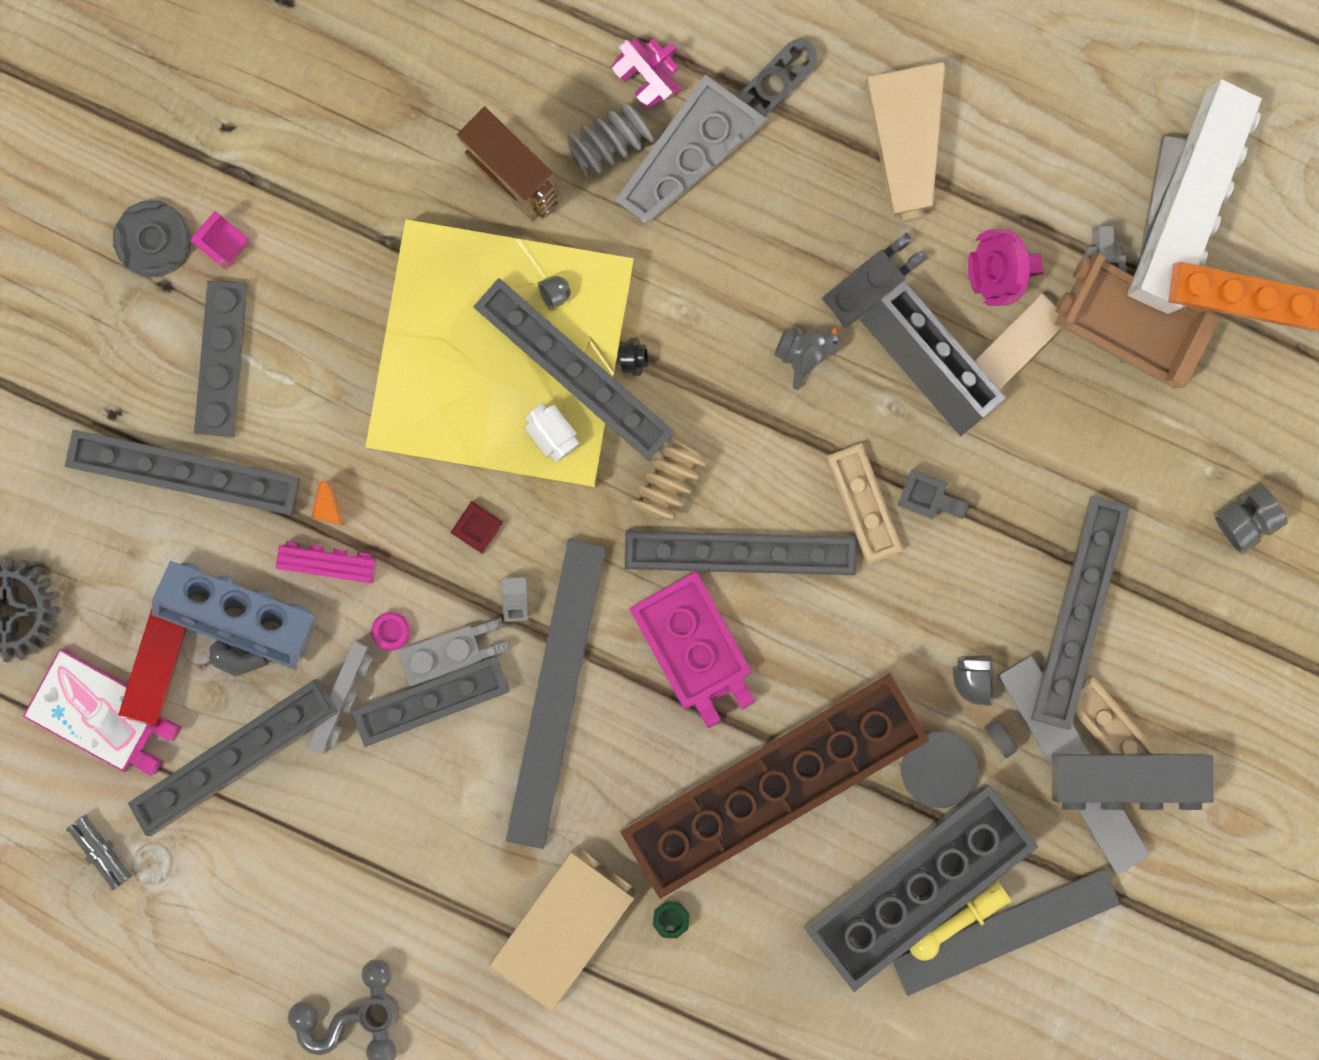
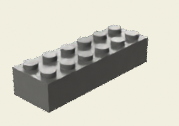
(920, 886)

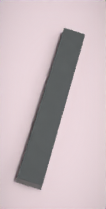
(555, 694)

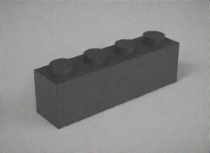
(932, 358)
(1132, 779)

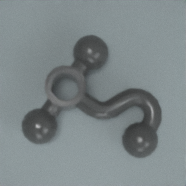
(376, 976)

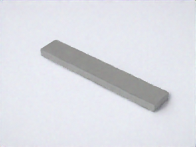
(1108, 827)

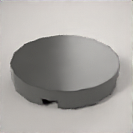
(152, 239)
(940, 770)

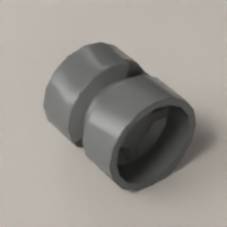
(1253, 516)

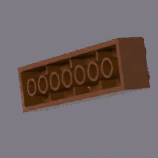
(774, 785)

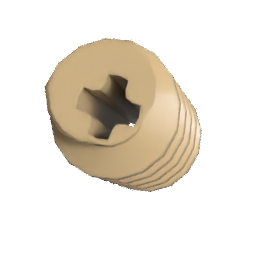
(668, 481)

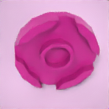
(1001, 267)

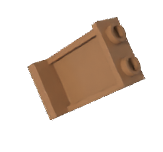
(1130, 330)

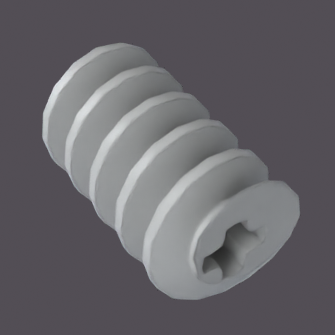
(608, 139)

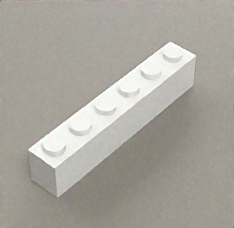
(1196, 191)

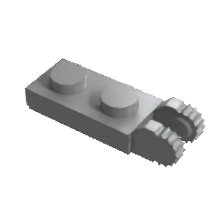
(448, 653)

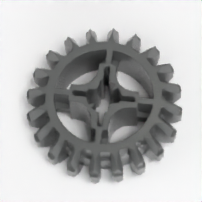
(41, 609)

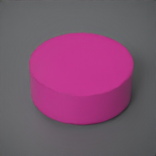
(390, 631)

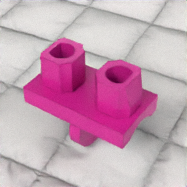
(637, 58)

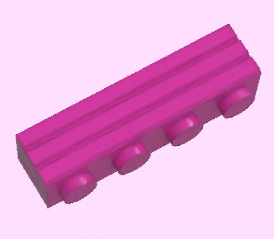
(326, 564)

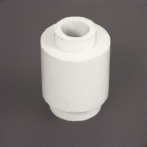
(551, 432)

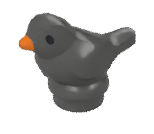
(806, 350)

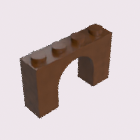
(509, 165)

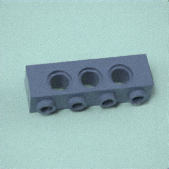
(245, 631)

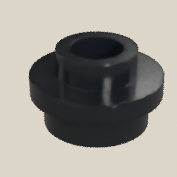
(633, 357)

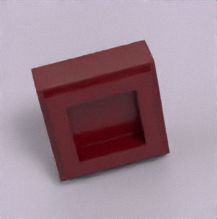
(477, 527)

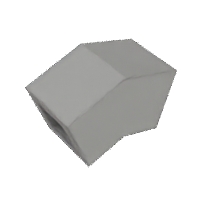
(515, 599)

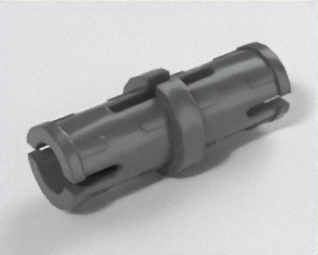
(99, 852)

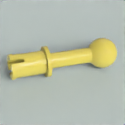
(978, 909)

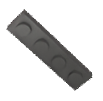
(220, 359)
(430, 701)

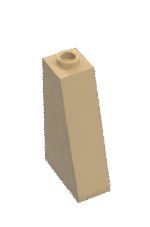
(906, 130)

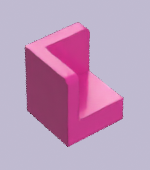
(220, 240)

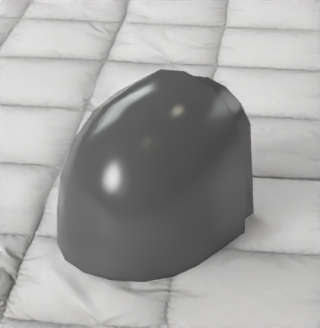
(974, 679)

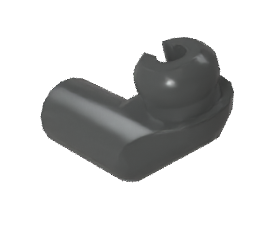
(233, 663)

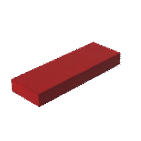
(152, 671)

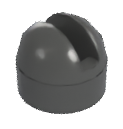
(554, 291)

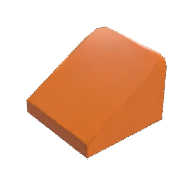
(326, 505)

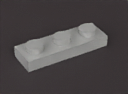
(343, 696)

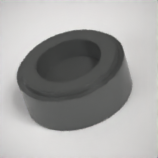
(1001, 738)

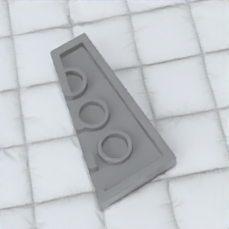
(694, 142)

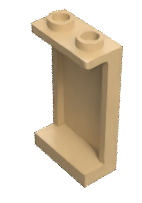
(563, 929)

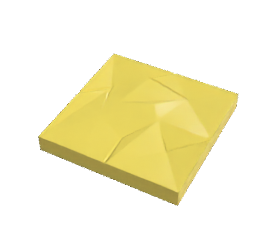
(462, 388)

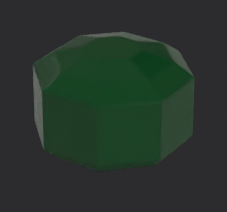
(671, 919)

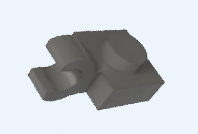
(926, 495)

